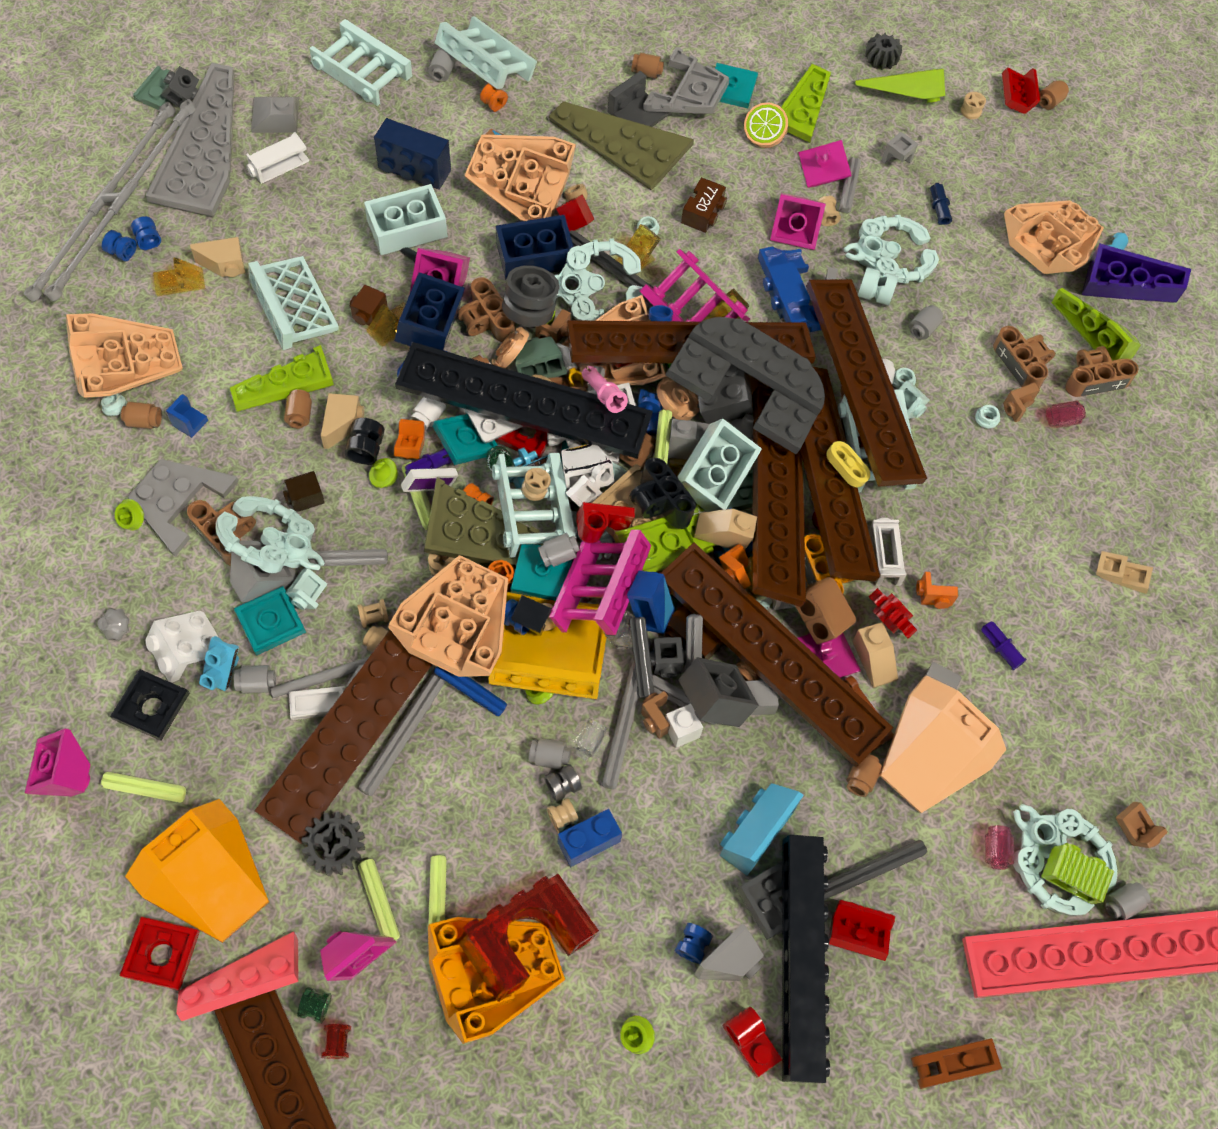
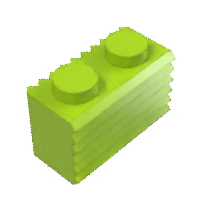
(1078, 873)

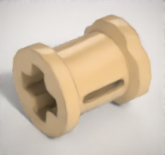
(831, 215)
(373, 613)

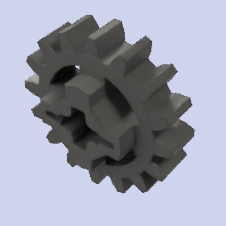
(321, 842)

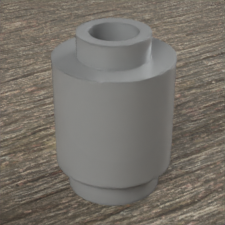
(441, 65)
(926, 322)
(559, 550)
(254, 679)
(549, 753)
(1127, 901)

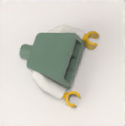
(546, 359)

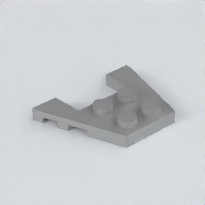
(697, 92)
(167, 492)

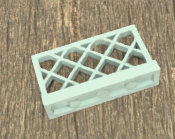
(272, 302)

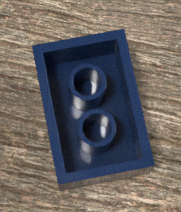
(412, 153)
(534, 243)
(429, 312)

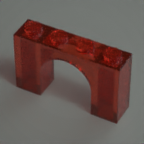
(548, 903)

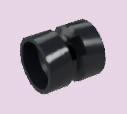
(364, 441)

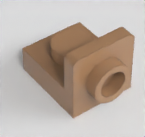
(1019, 400)

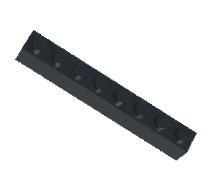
(804, 960)

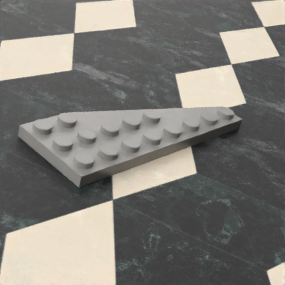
(200, 155)

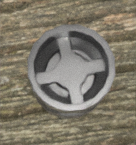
(563, 783)

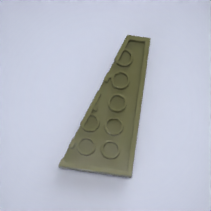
(631, 146)
(468, 527)

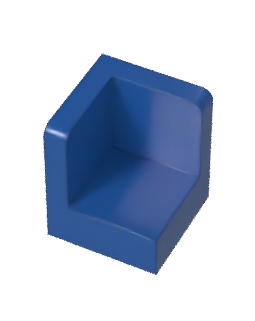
(186, 417)

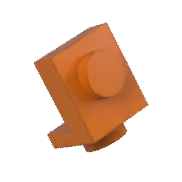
(410, 439)
(734, 564)
(939, 596)

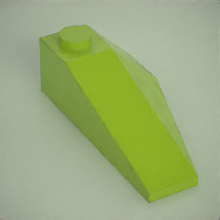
(919, 84)
(1096, 327)

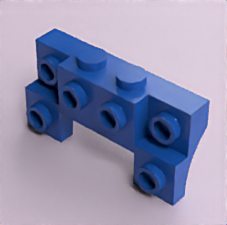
(786, 286)

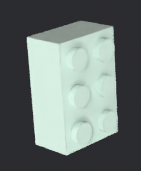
(406, 219)
(718, 465)

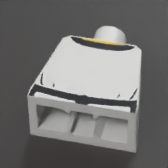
(581, 460)

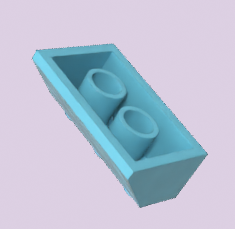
(759, 826)

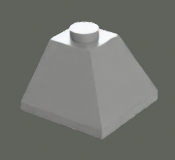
(275, 115)
(684, 437)
(252, 581)
(733, 958)

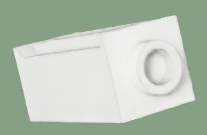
(277, 159)
(891, 527)

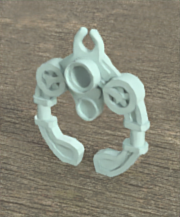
(879, 253)
(590, 283)
(281, 548)
(1033, 851)

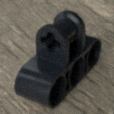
(663, 494)

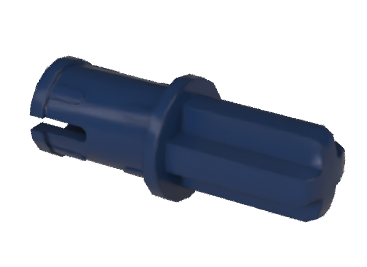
(941, 204)

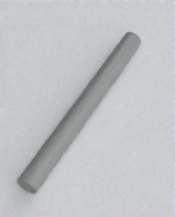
(317, 678)

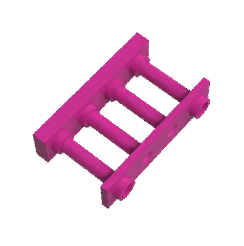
(656, 294)
(614, 596)

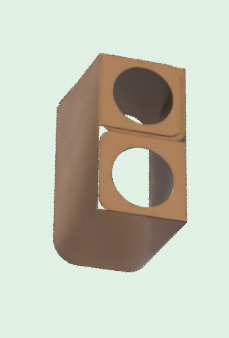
(826, 610)

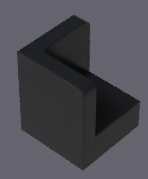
(531, 615)

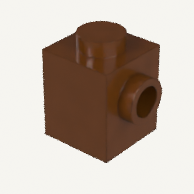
(366, 304)

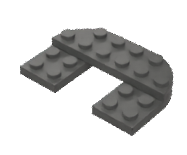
(795, 383)

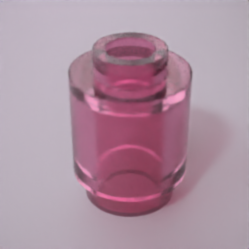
(1065, 414)
(999, 847)

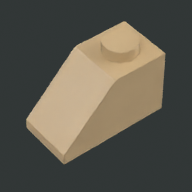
(220, 256)
(339, 417)
(726, 527)
(876, 654)

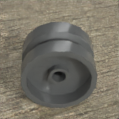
(530, 296)

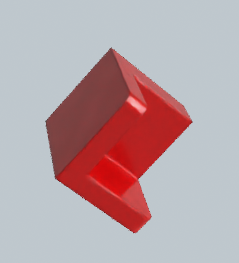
(576, 213)

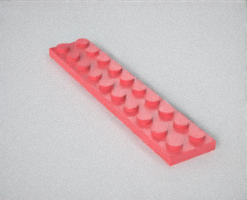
(1092, 954)

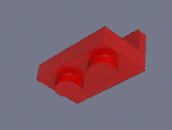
(1020, 90)
(861, 929)

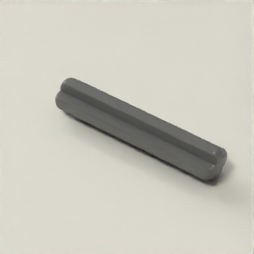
(641, 656)

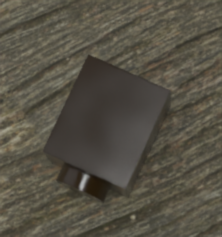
(303, 492)

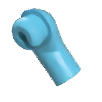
(1120, 241)

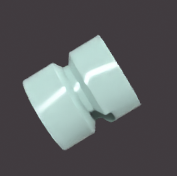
(878, 286)

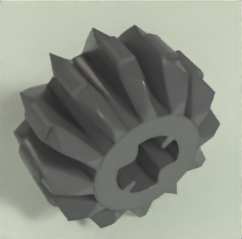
(883, 51)

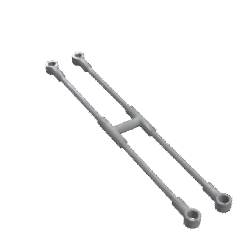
(108, 195)

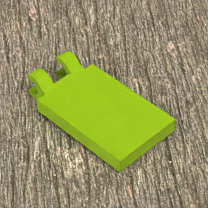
(666, 542)

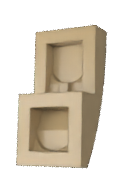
(1119, 571)

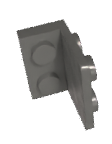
(628, 102)

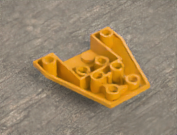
(201, 872)
(464, 995)

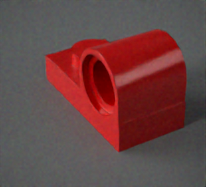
(602, 517)
(749, 1037)

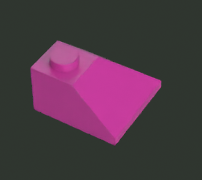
(797, 221)
(441, 265)
(58, 766)
(351, 953)

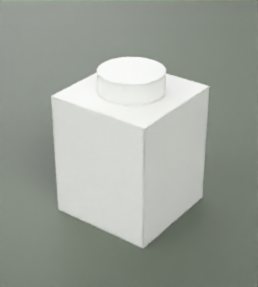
(683, 725)

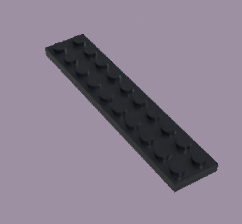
(522, 399)

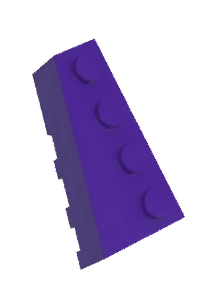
(1133, 276)

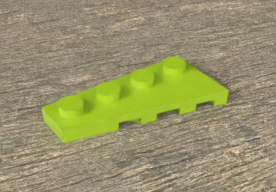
(805, 102)
(304, 373)

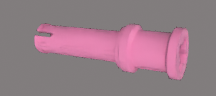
(607, 392)

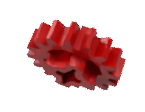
(892, 613)

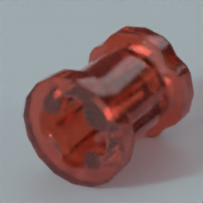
(336, 1041)

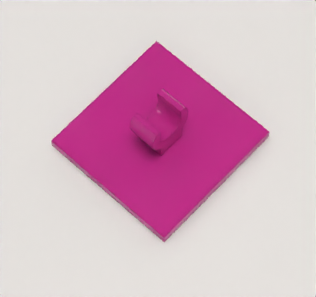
(824, 164)
(834, 653)

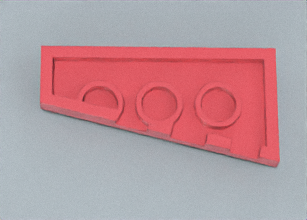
(248, 977)

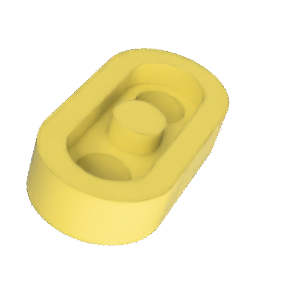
(848, 464)

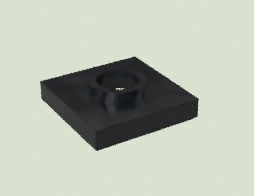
(145, 687)

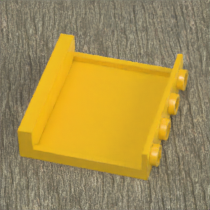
(554, 661)

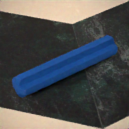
(474, 691)

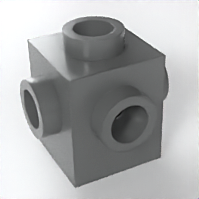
(180, 86)
(667, 656)

